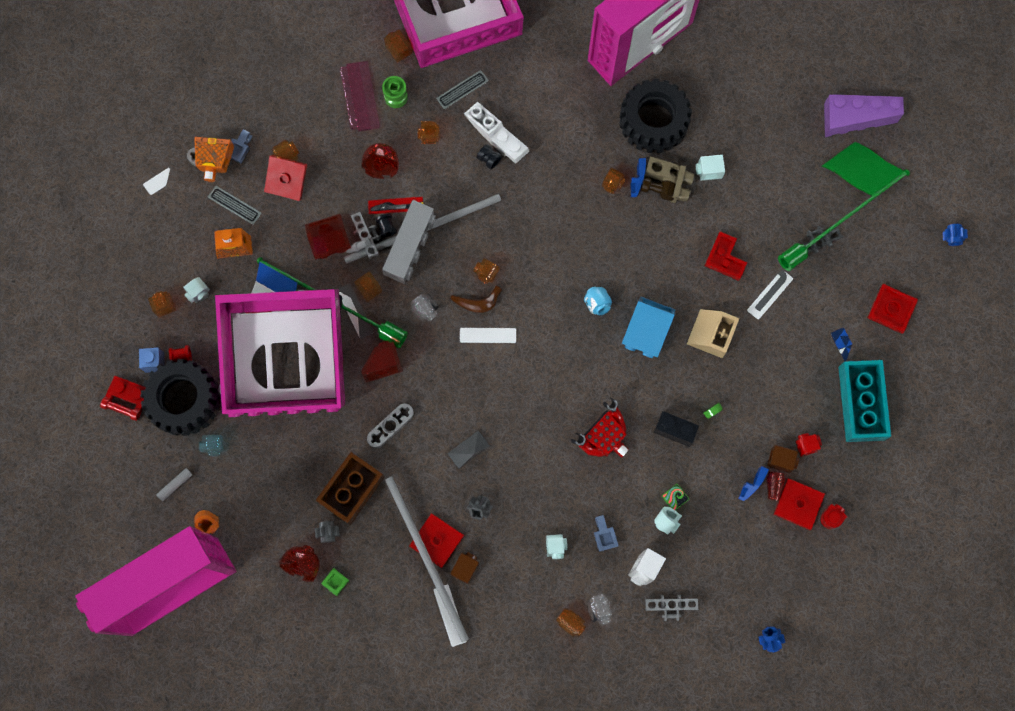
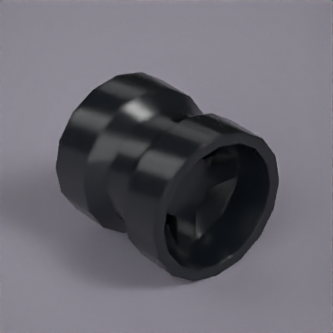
(489, 156)

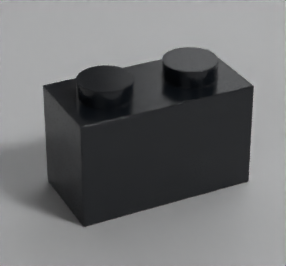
(676, 429)

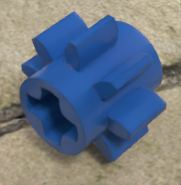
(955, 234)
(771, 639)

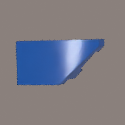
(636, 182)
(748, 488)

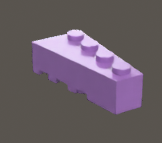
(859, 112)

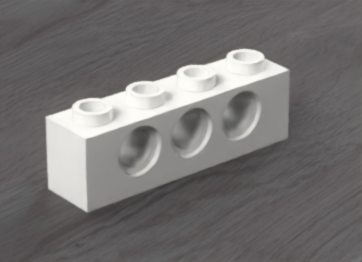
(646, 567)

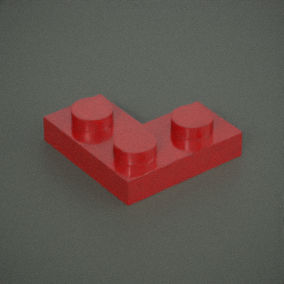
(722, 261)

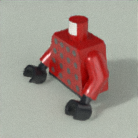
(605, 434)

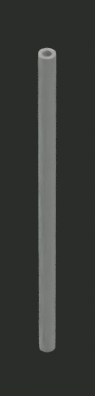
(438, 222)
(427, 560)

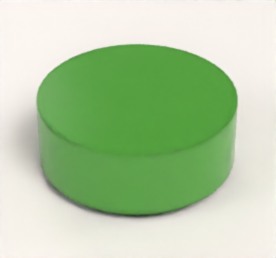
(713, 410)

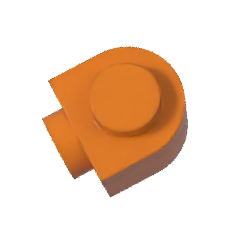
(206, 521)

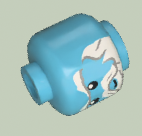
(598, 300)

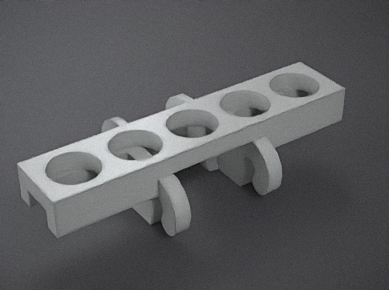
(364, 229)
(678, 607)

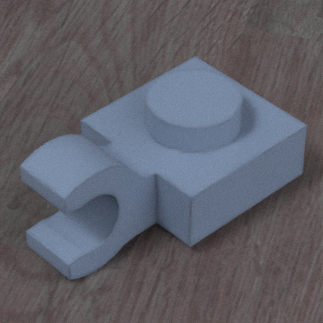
(240, 146)
(605, 537)

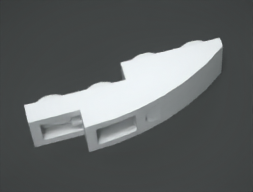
(495, 133)

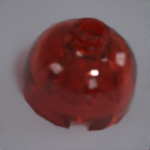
(380, 160)
(301, 562)

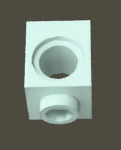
(710, 167)

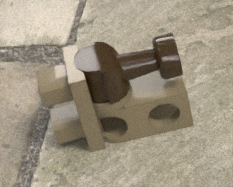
(671, 177)

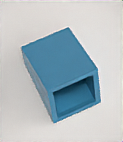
(648, 327)

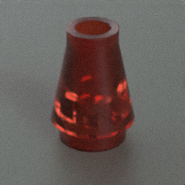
(775, 484)

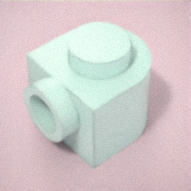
(196, 290)
(667, 520)
(555, 546)

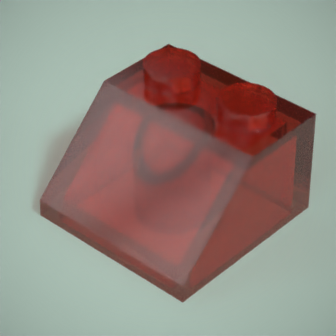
(327, 237)
(382, 362)

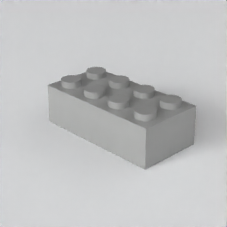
(408, 242)

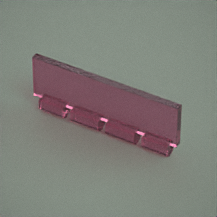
(362, 101)

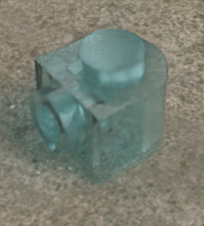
(212, 445)

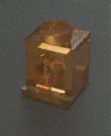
(161, 301)

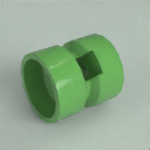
(395, 92)

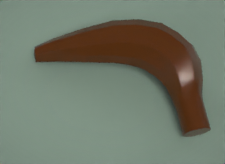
(478, 306)

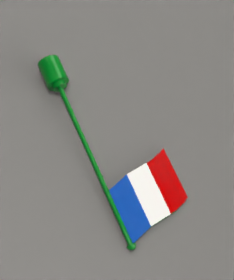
(272, 279)

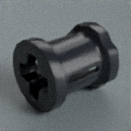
(386, 225)

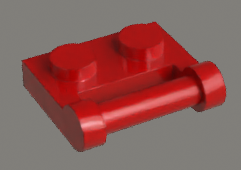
(126, 391)

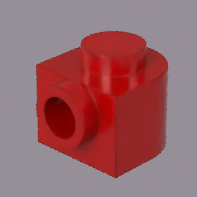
(808, 444)
(833, 516)

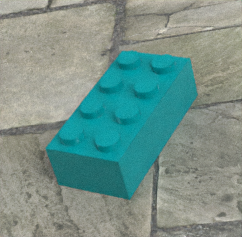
(864, 401)

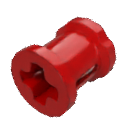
(181, 353)

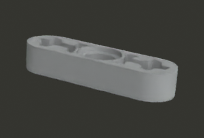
(377, 432)

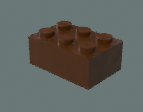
(350, 488)

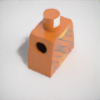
(212, 156)
(231, 243)

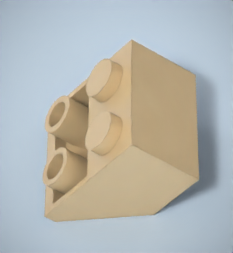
(713, 332)

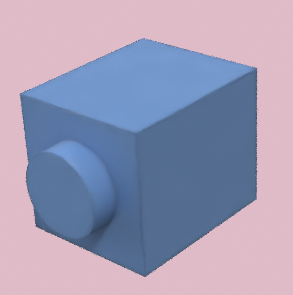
(150, 358)

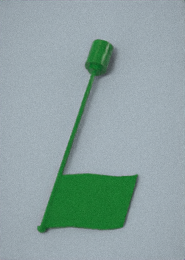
(863, 171)

